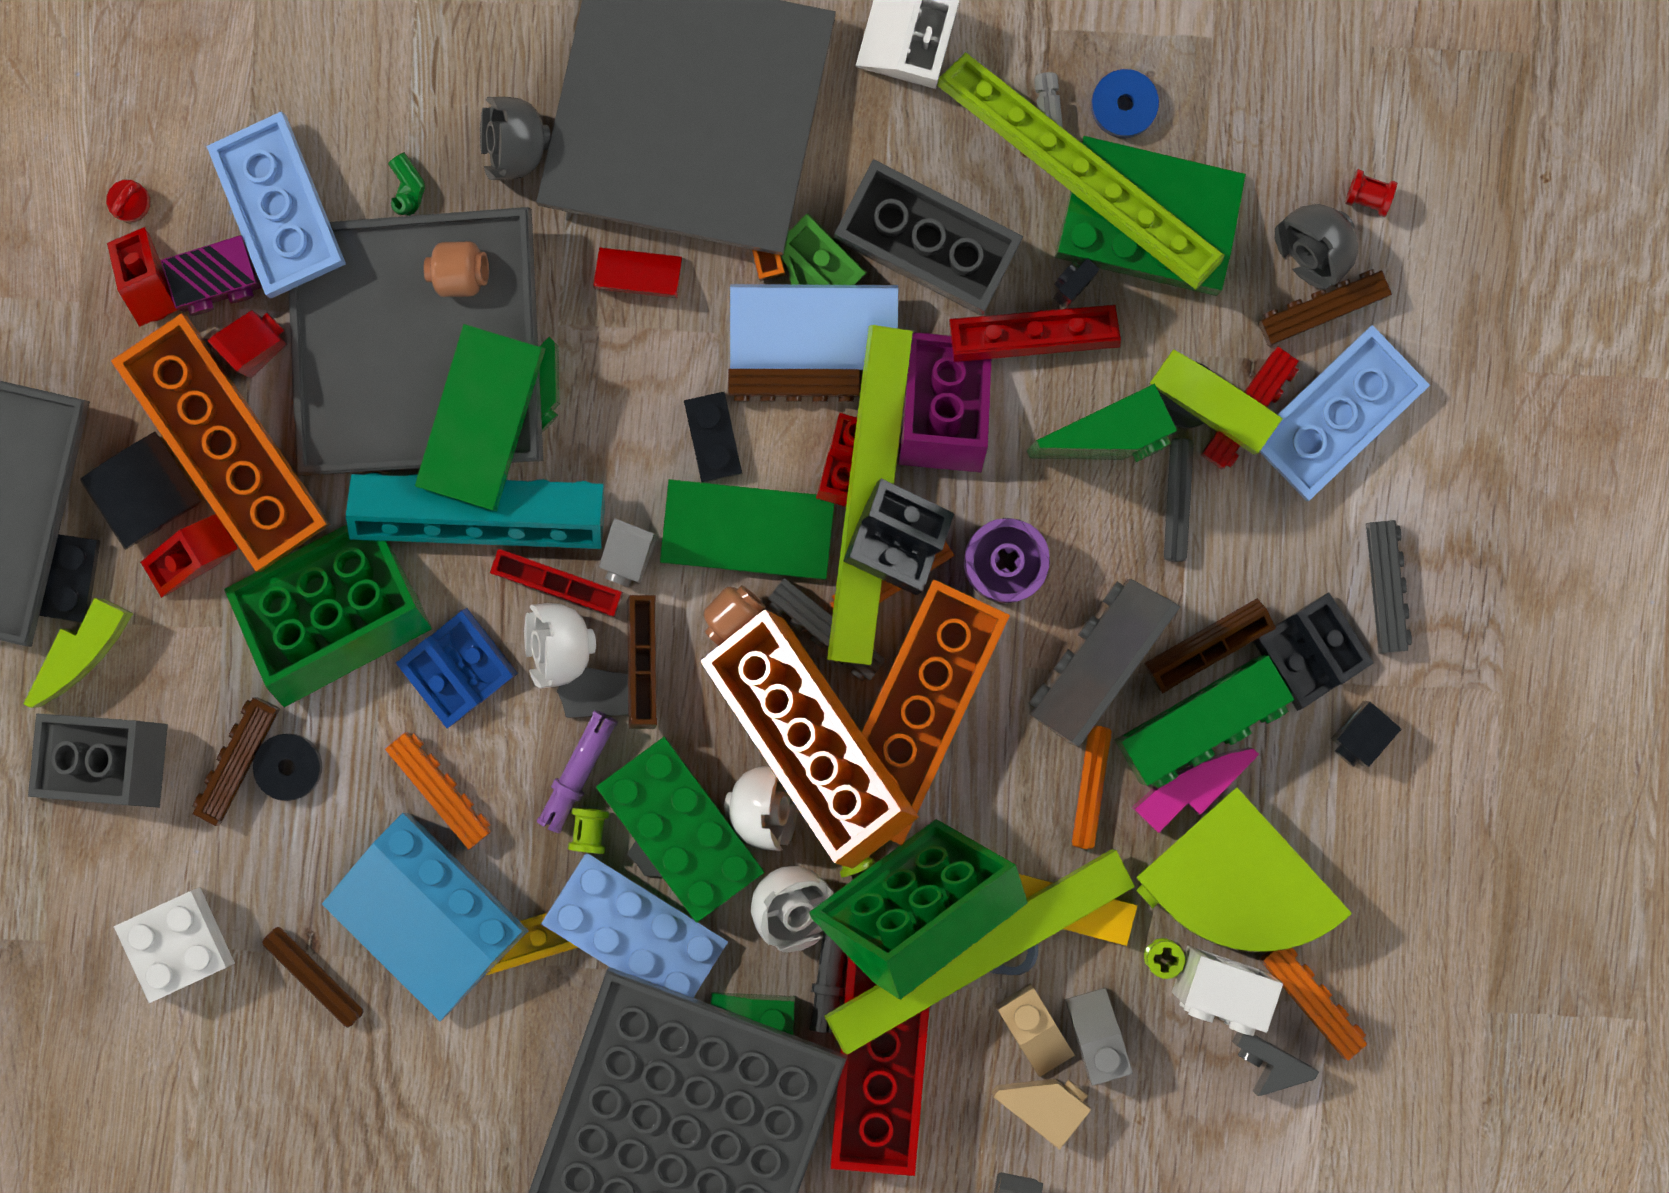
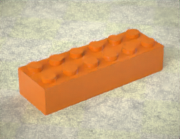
(220, 442)
(931, 687)
(809, 739)

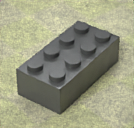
(927, 237)

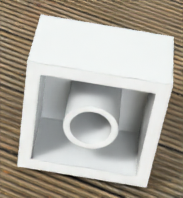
(174, 945)

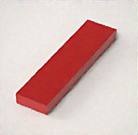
(1034, 333)

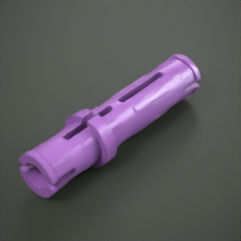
(569, 786)

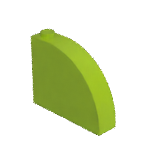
(1241, 883)

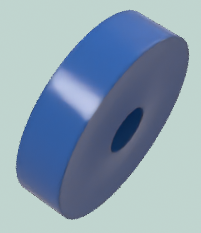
(1124, 84)

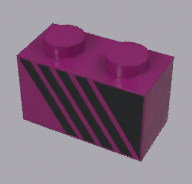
(211, 275)

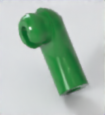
(410, 188)

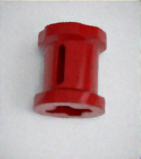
(1371, 193)

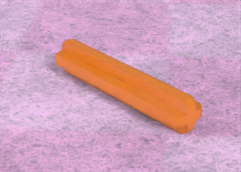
(1091, 787)

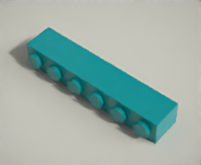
(527, 515)

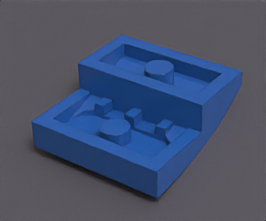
(456, 668)

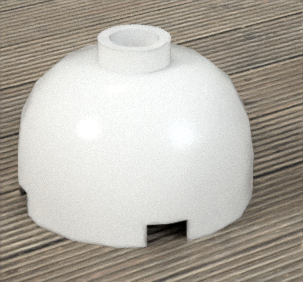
(558, 644)
(761, 810)
(783, 906)

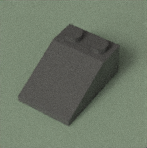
(98, 760)

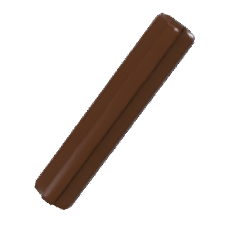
(312, 977)

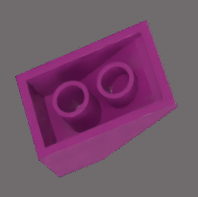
(944, 408)

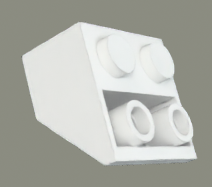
(908, 39)

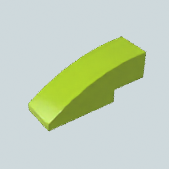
(1216, 402)
(78, 652)

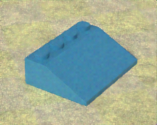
(424, 915)

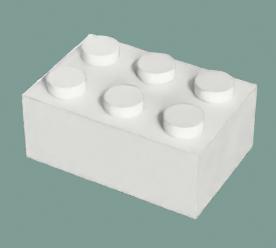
(1227, 989)

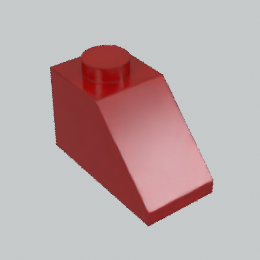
(140, 277)
(249, 342)
(188, 554)

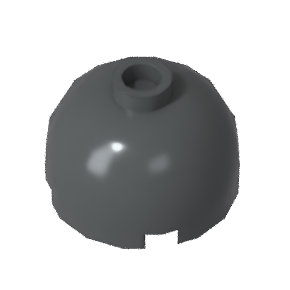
(512, 137)
(1320, 243)

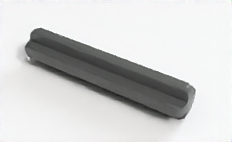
(1178, 499)

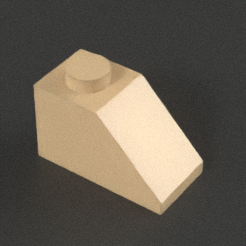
(1034, 1030)
(1046, 1106)

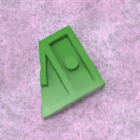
(818, 258)

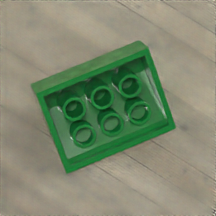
(1194, 192)
(1126, 428)
(325, 613)
(921, 907)

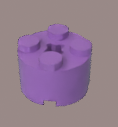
(1030, 566)

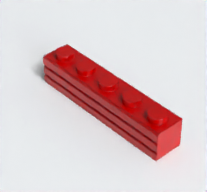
(1264, 389)
(556, 582)

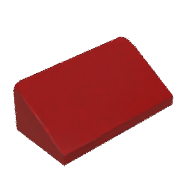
(638, 272)

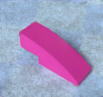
(1193, 787)

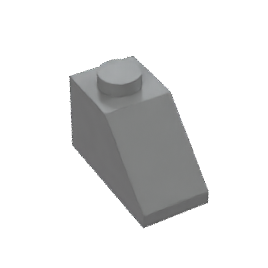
(627, 552)
(1098, 1036)

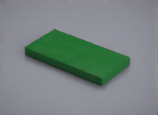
(480, 417)
(746, 529)

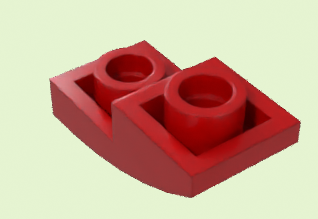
(837, 467)

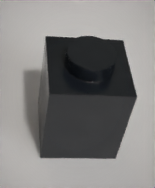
(1364, 735)

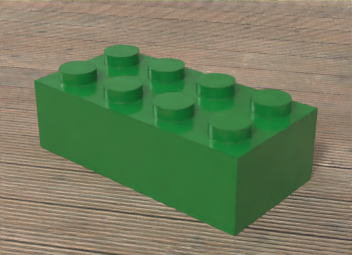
(1204, 720)
(680, 829)

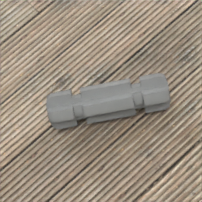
(1048, 102)

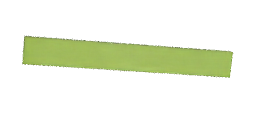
(1080, 170)
(872, 459)
(1040, 918)

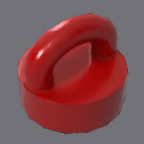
(128, 201)

